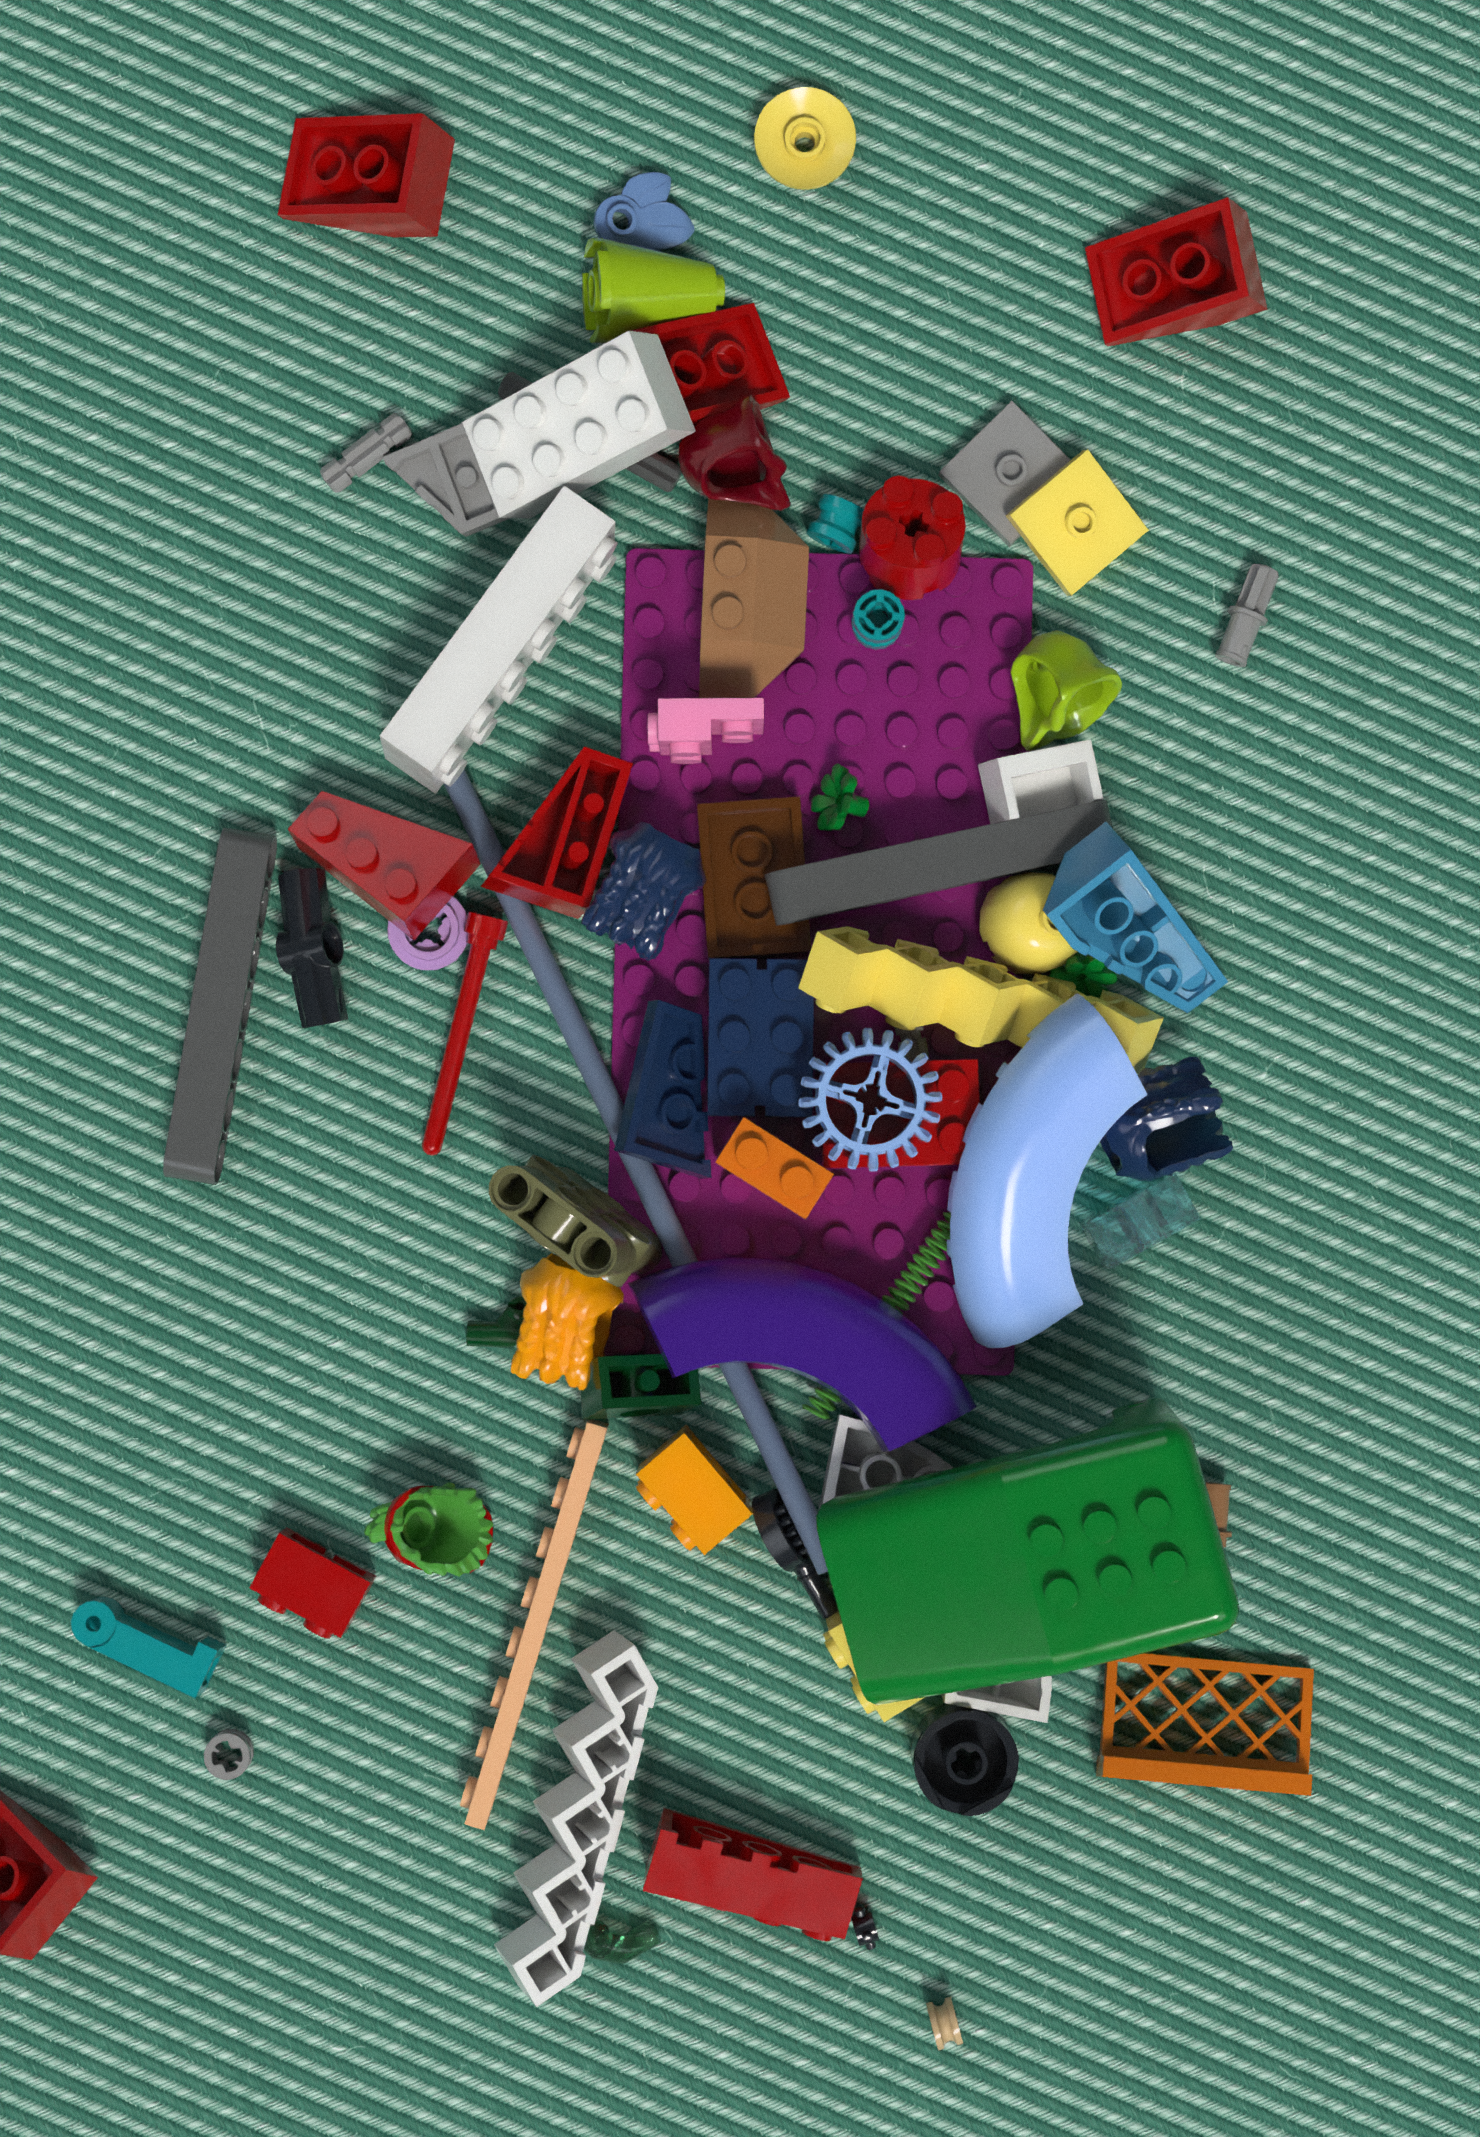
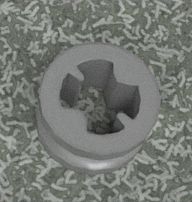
(221, 1768)

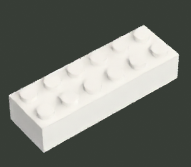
(500, 641)

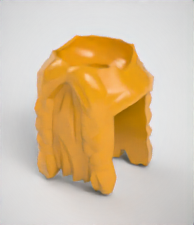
(563, 1322)

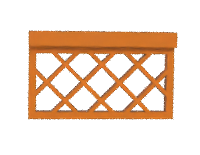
(1207, 1769)

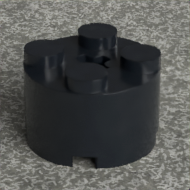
(947, 1782)

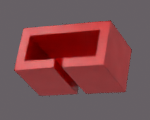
(311, 1585)

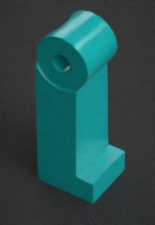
(111, 1632)

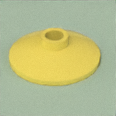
(811, 115)

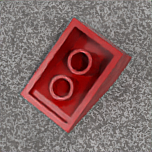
(368, 174)
(1177, 275)
(721, 360)
(37, 1881)

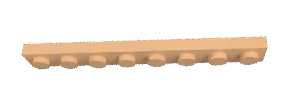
(527, 1642)

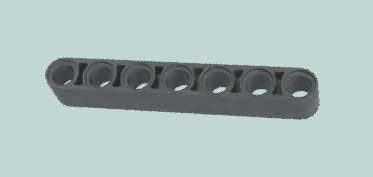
(930, 863)
(220, 1006)

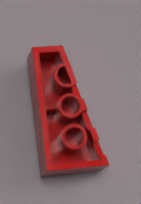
(751, 1876)

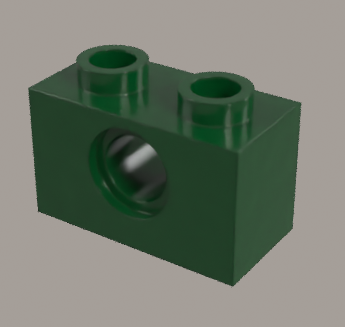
(637, 1388)

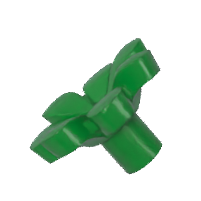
(838, 799)
(1086, 973)

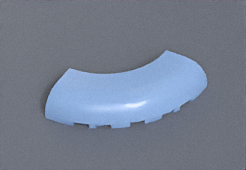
(1023, 1170)

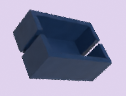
(758, 1038)

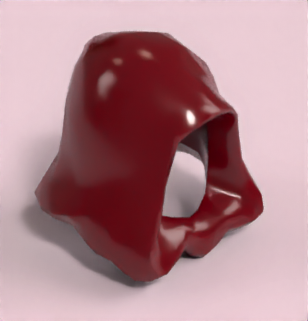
(734, 458)

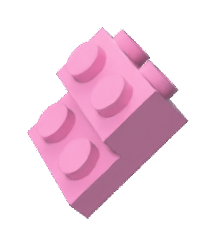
(687, 725)

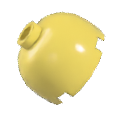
(1018, 927)

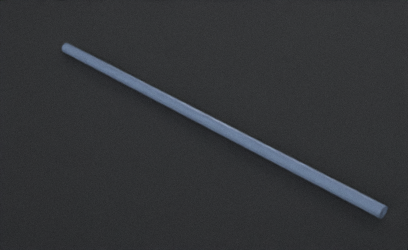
(640, 1172)

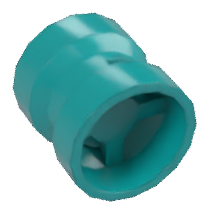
(876, 629)

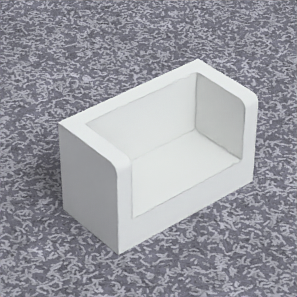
(1040, 781)

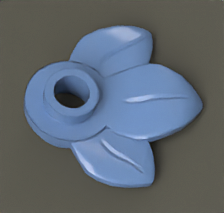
(650, 218)

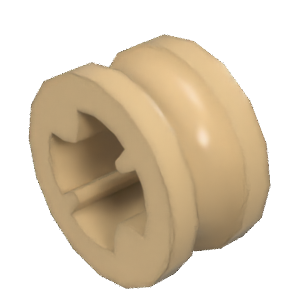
(944, 2023)

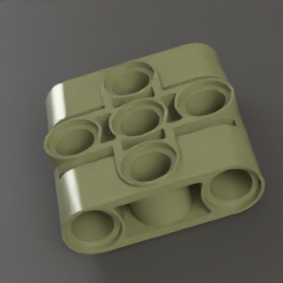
(575, 1220)

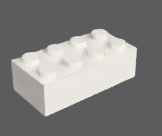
(579, 424)

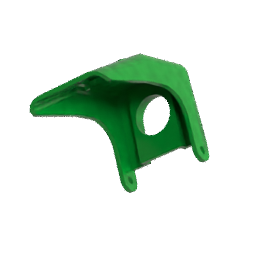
(1030, 1561)

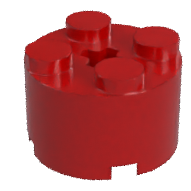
(912, 537)

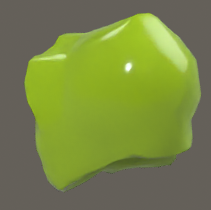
(1060, 688)

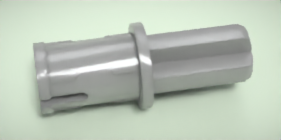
(1247, 615)

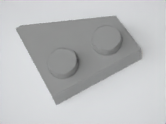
(448, 478)

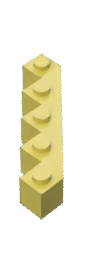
(971, 999)

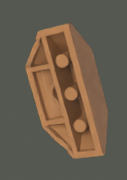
(750, 599)

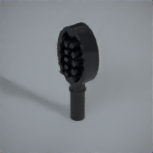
(788, 1549)

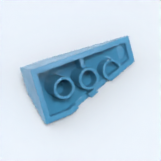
(1122, 918)

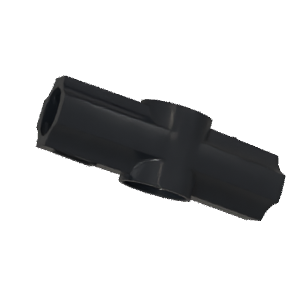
(311, 947)

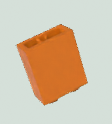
(774, 1168)

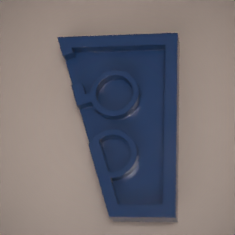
(663, 1100)

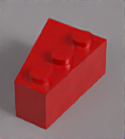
(566, 839)
(385, 860)

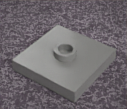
(1003, 468)

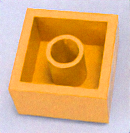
(693, 1491)

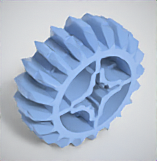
(882, 1055)

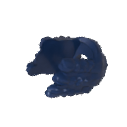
(644, 888)
(1168, 1126)

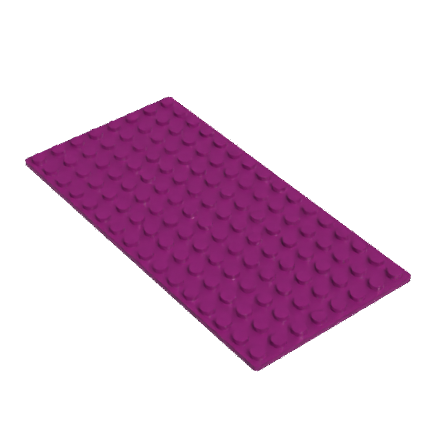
(913, 735)

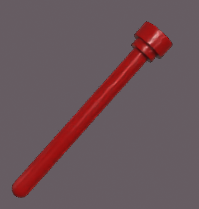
(483, 936)

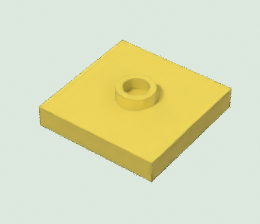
(1077, 522)

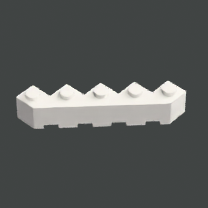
(583, 1819)

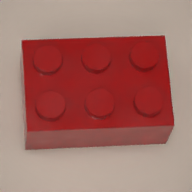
(960, 1096)

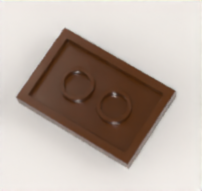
(737, 849)

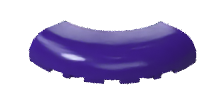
(809, 1326)

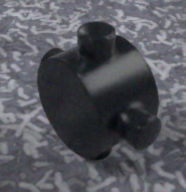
(865, 1928)

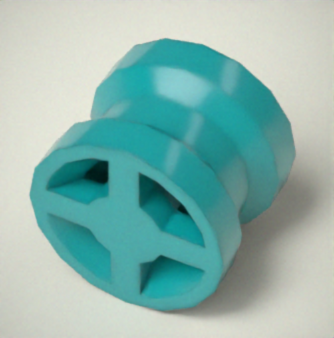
(836, 523)

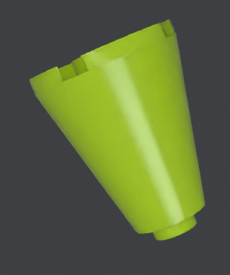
(643, 288)

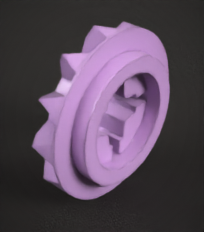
(431, 955)

